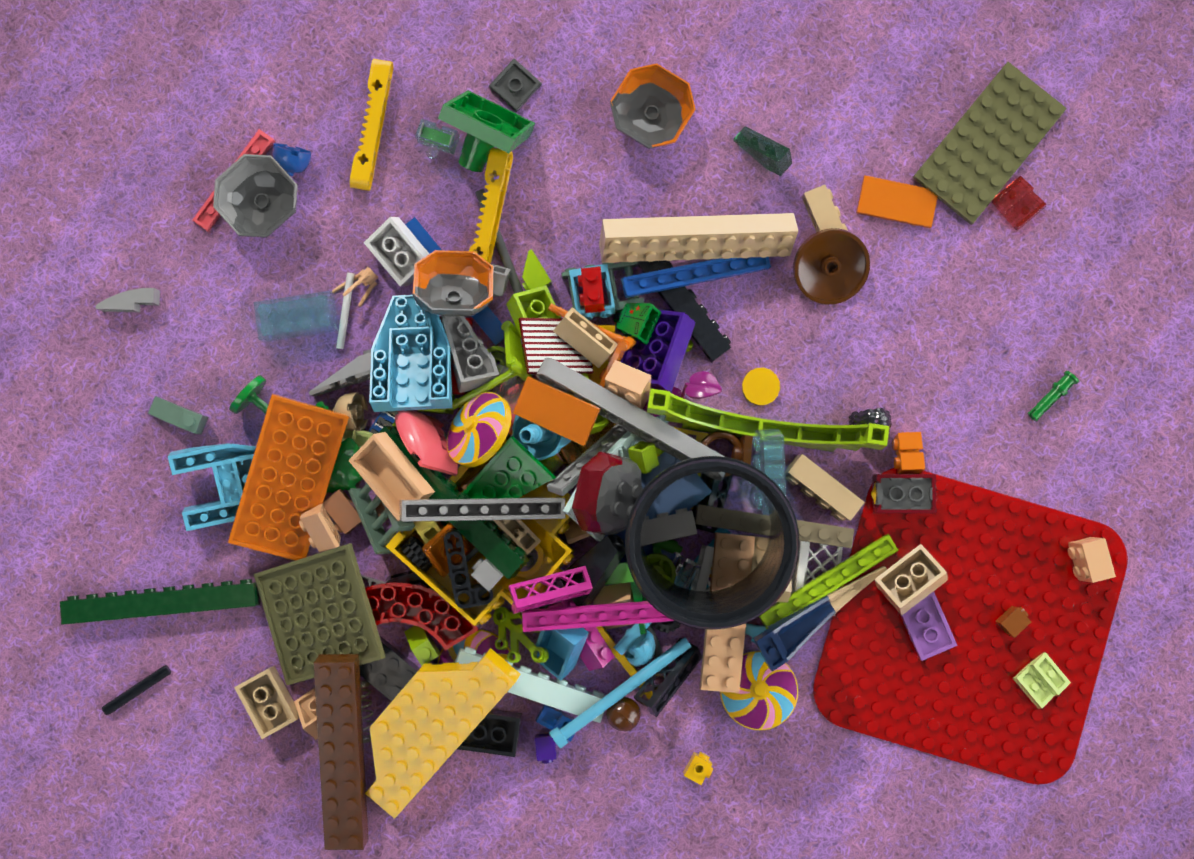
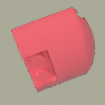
(425, 438)

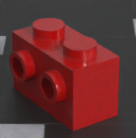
(592, 289)

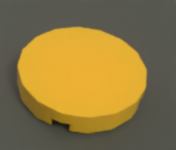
(761, 386)

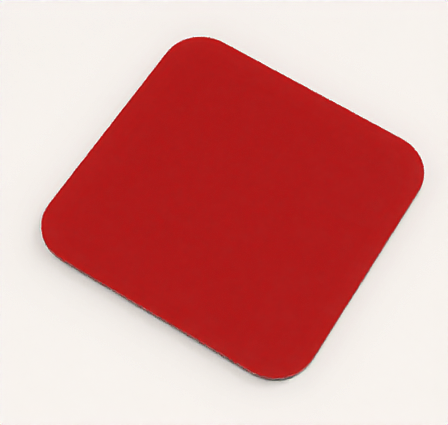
(966, 698)

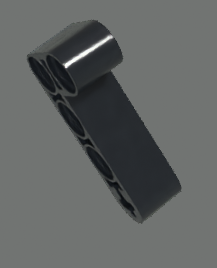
(462, 568)

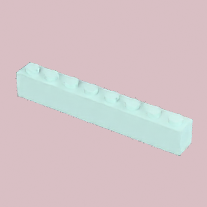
(544, 689)

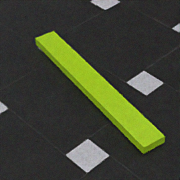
(831, 579)

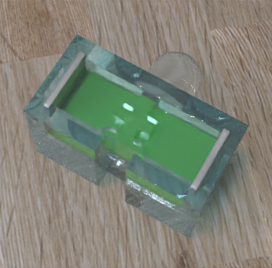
(437, 139)

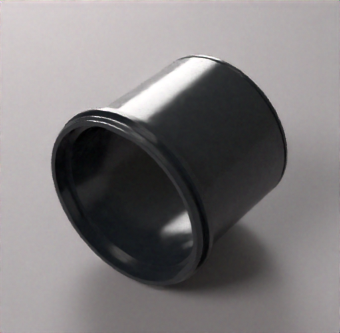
(735, 603)

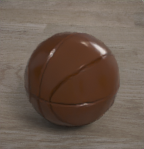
(624, 714)

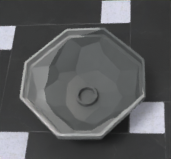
(255, 195)

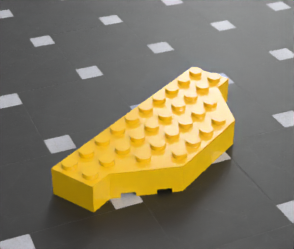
(430, 723)

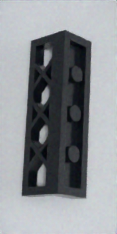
(720, 495)
(664, 692)

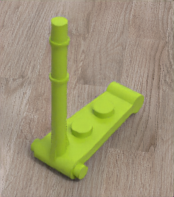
(514, 361)

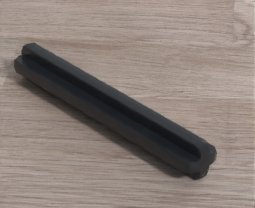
(136, 690)

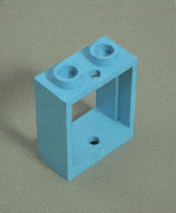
(610, 309)

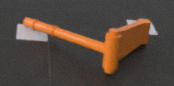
(624, 343)

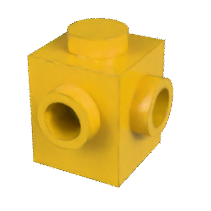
(698, 768)

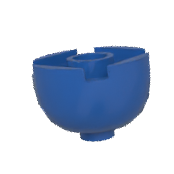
(291, 159)

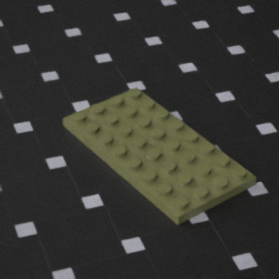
(989, 143)

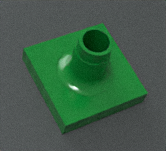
(486, 127)

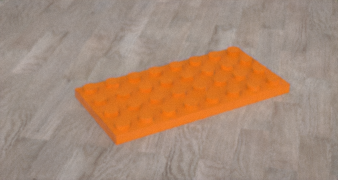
(287, 476)

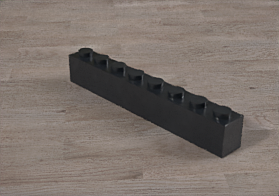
(683, 300)

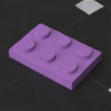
(928, 628)

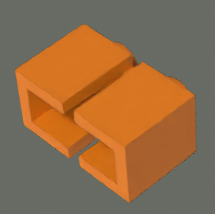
(907, 449)

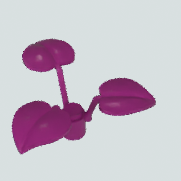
(701, 386)

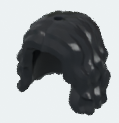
(869, 416)

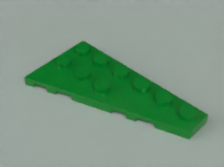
(508, 474)

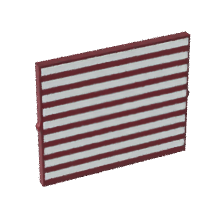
(541, 342)

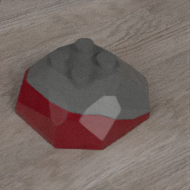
(606, 493)

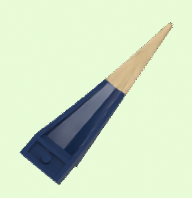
(789, 634)

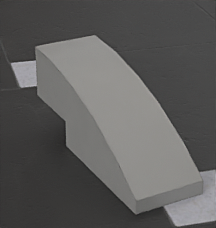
(130, 300)

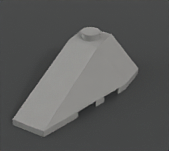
(469, 357)
(351, 374)

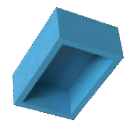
(563, 649)

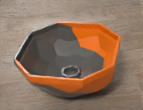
(652, 106)
(453, 283)

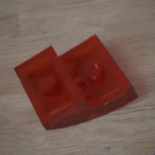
(1018, 203)

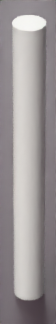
(345, 312)

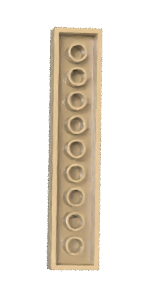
(697, 237)

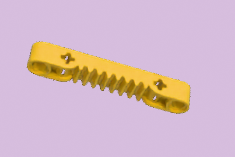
(380, 74)
(498, 164)

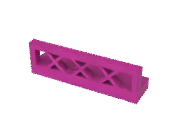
(550, 597)

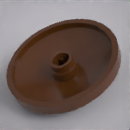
(831, 266)

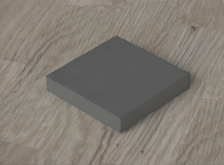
(515, 85)

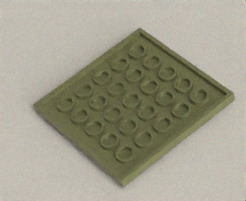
(318, 609)

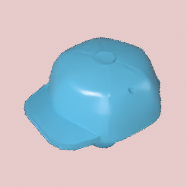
(536, 439)

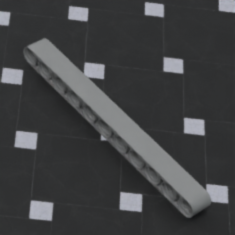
(625, 413)

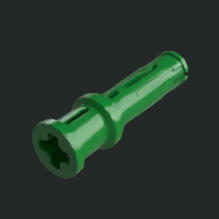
(1058, 389)

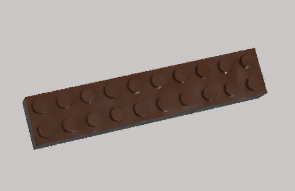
(341, 751)

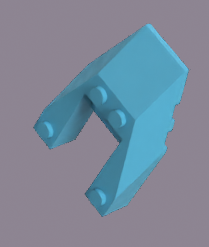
(230, 470)

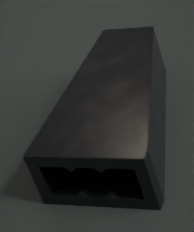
(600, 565)

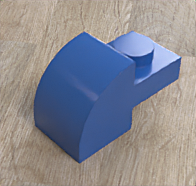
(553, 718)

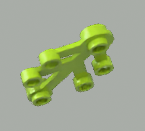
(516, 635)

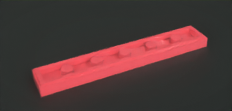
(207, 215)

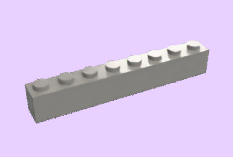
(481, 509)

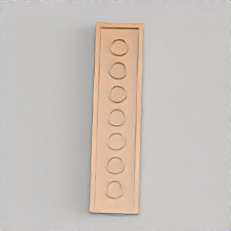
(725, 647)

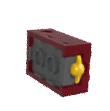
(904, 493)

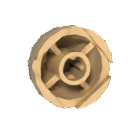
(353, 406)

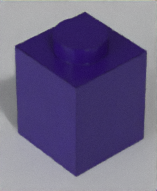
(545, 748)

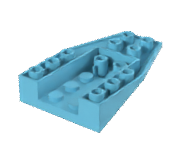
(410, 360)

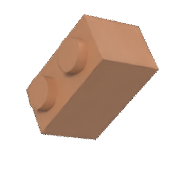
(342, 512)

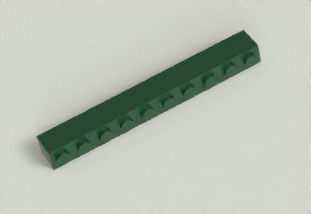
(480, 533)
(159, 602)

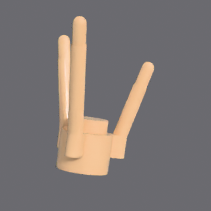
(366, 277)

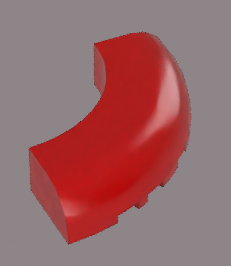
(420, 608)

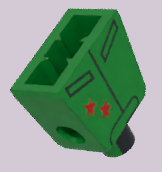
(637, 320)

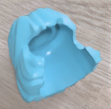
(641, 650)

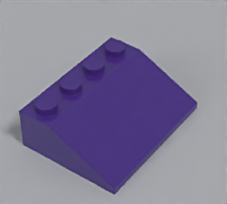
(664, 350)

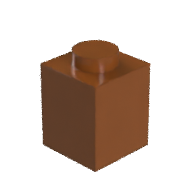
(1013, 621)

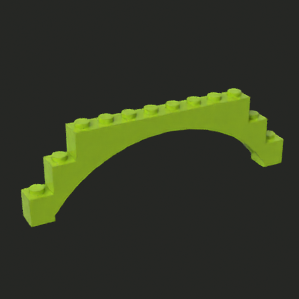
(812, 436)

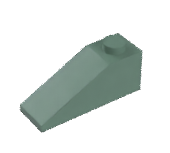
(178, 415)

